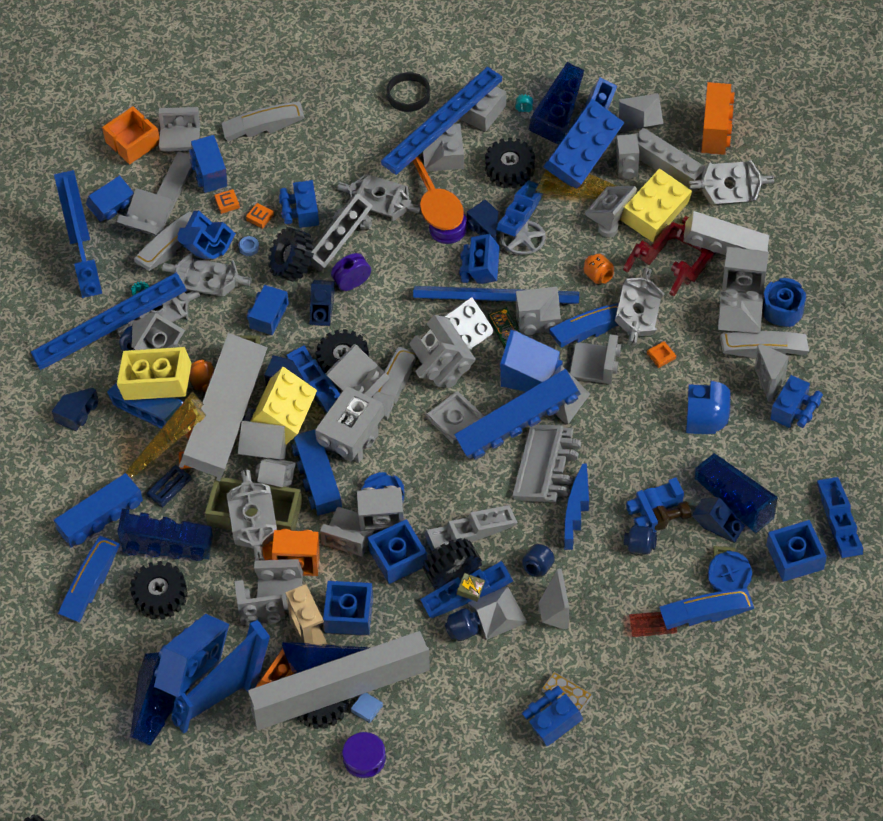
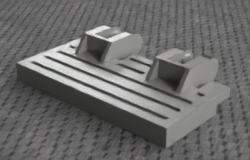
(543, 455)

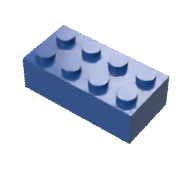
(583, 144)
(191, 655)

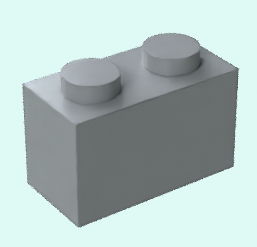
(627, 156)
(275, 472)

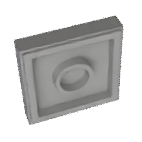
(453, 415)

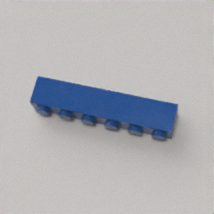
(518, 414)

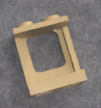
(305, 615)

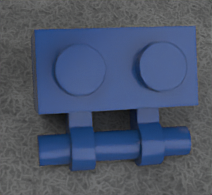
(305, 202)
(480, 260)
(791, 400)
(556, 718)

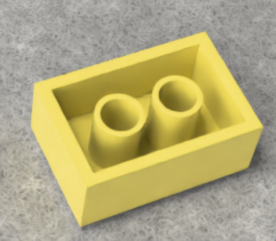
(656, 205)
(154, 373)
(285, 402)

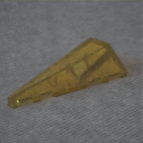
(589, 189)
(179, 424)

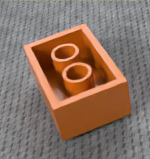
(717, 117)

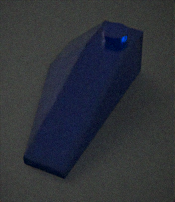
(307, 656)
(151, 704)

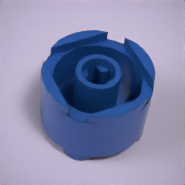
(783, 302)

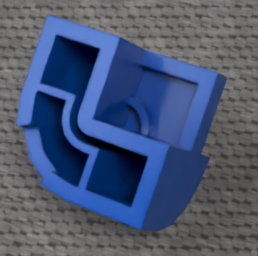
(205, 237)
(707, 408)

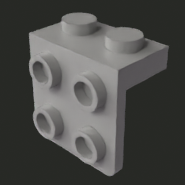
(178, 128)
(596, 362)

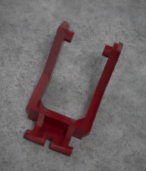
(682, 271)

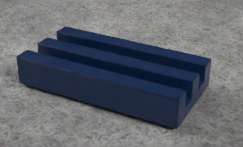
(157, 498)

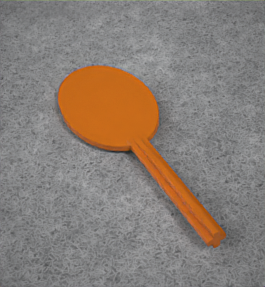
(437, 205)

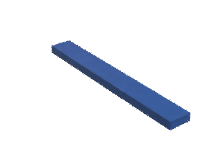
(441, 120)
(482, 294)
(108, 321)

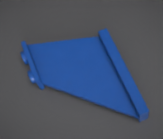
(77, 231)
(236, 671)

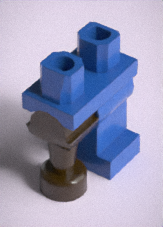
(654, 502)

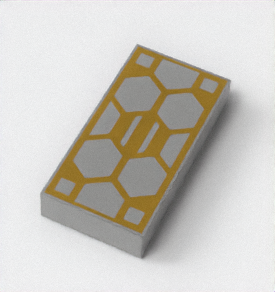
(578, 695)

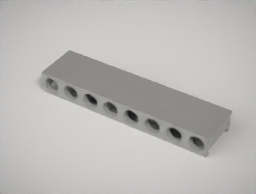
(224, 406)
(339, 680)

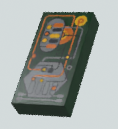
(502, 324)

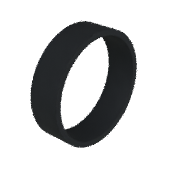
(408, 76)

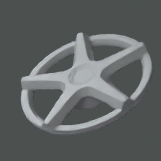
(524, 237)

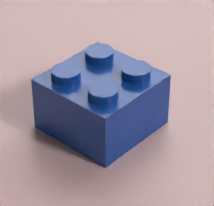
(208, 164)
(796, 550)
(397, 551)
(348, 608)

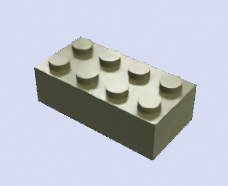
(285, 501)

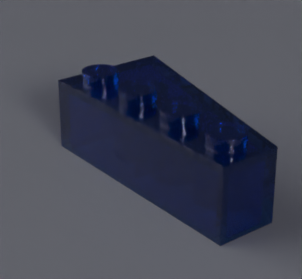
(556, 109)
(743, 495)
(163, 537)

